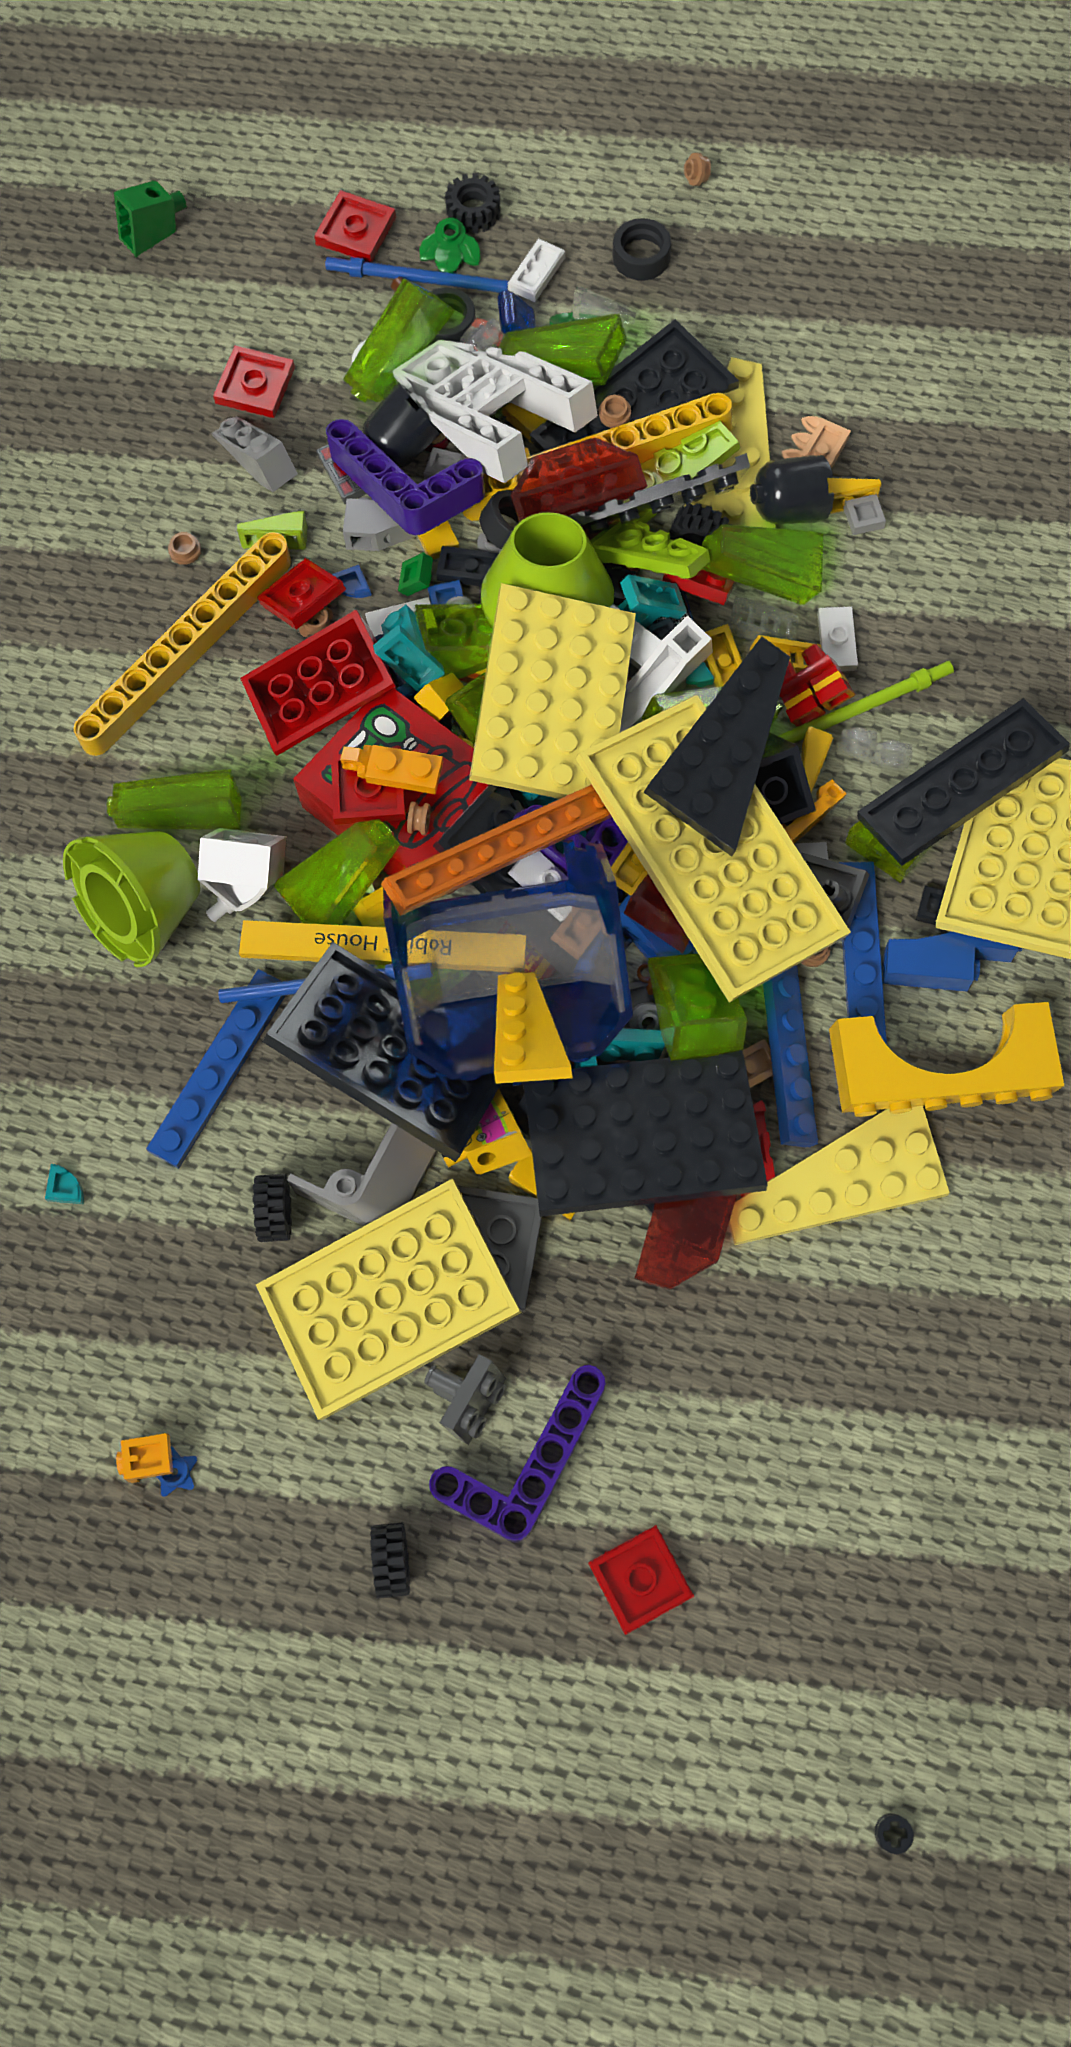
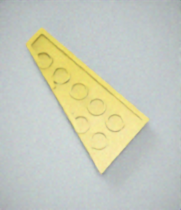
(750, 429)
(864, 1172)

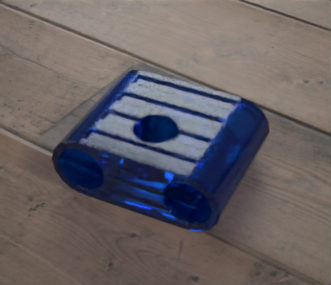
(514, 312)

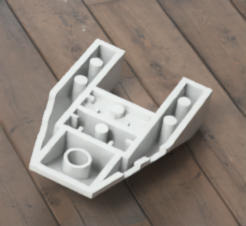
(468, 386)

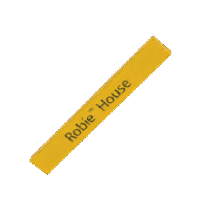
(311, 941)

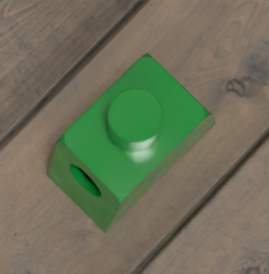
(146, 215)

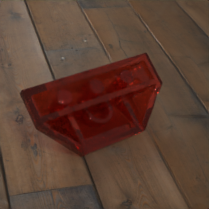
(577, 479)
(684, 1239)

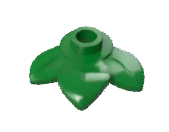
(450, 250)

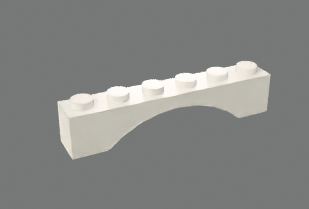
(665, 669)

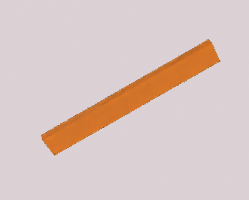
(494, 850)

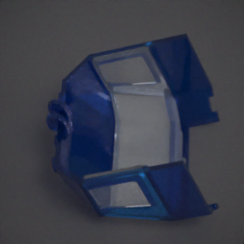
(456, 947)

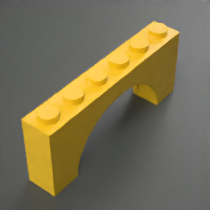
(877, 1079)

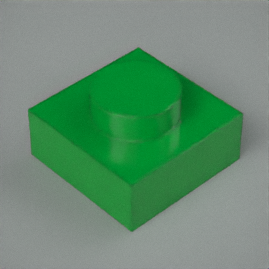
(415, 574)

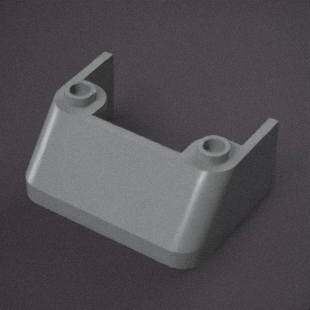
(385, 1186)

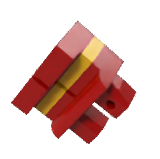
(824, 676)

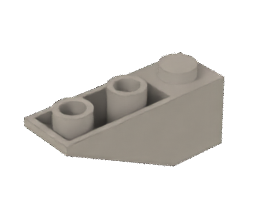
(257, 452)
(370, 527)

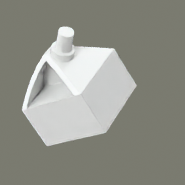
(239, 867)

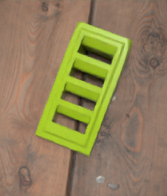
(290, 525)

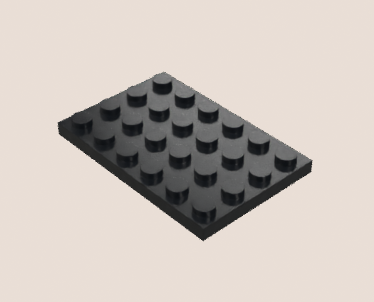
(352, 1035)
(644, 1134)

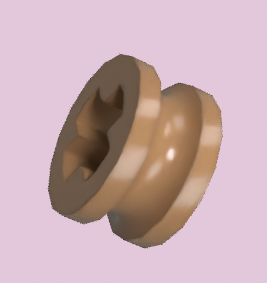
(418, 818)

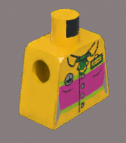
(495, 1140)

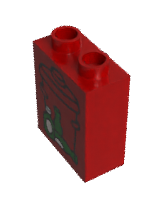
(397, 724)

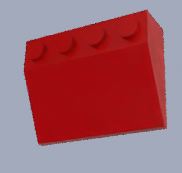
(317, 682)

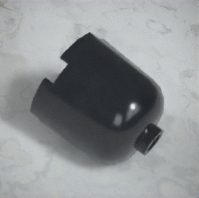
(400, 427)
(793, 490)

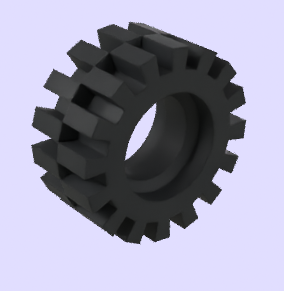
(473, 190)
(696, 523)
(272, 1208)
(390, 1560)

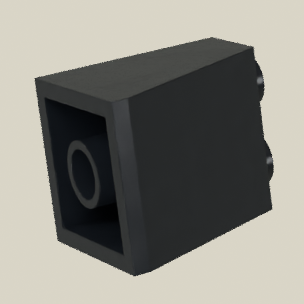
(784, 780)

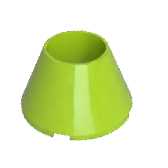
(549, 557)
(131, 890)

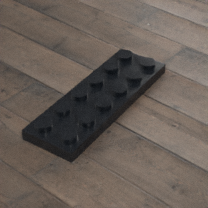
(962, 781)

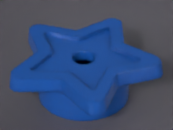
(182, 1478)

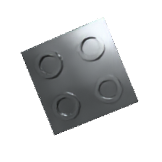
(841, 884)
(468, 1396)

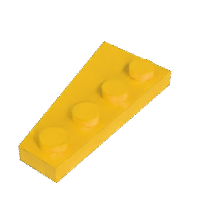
(526, 1034)

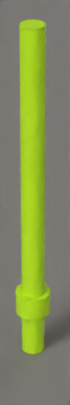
(918, 681)

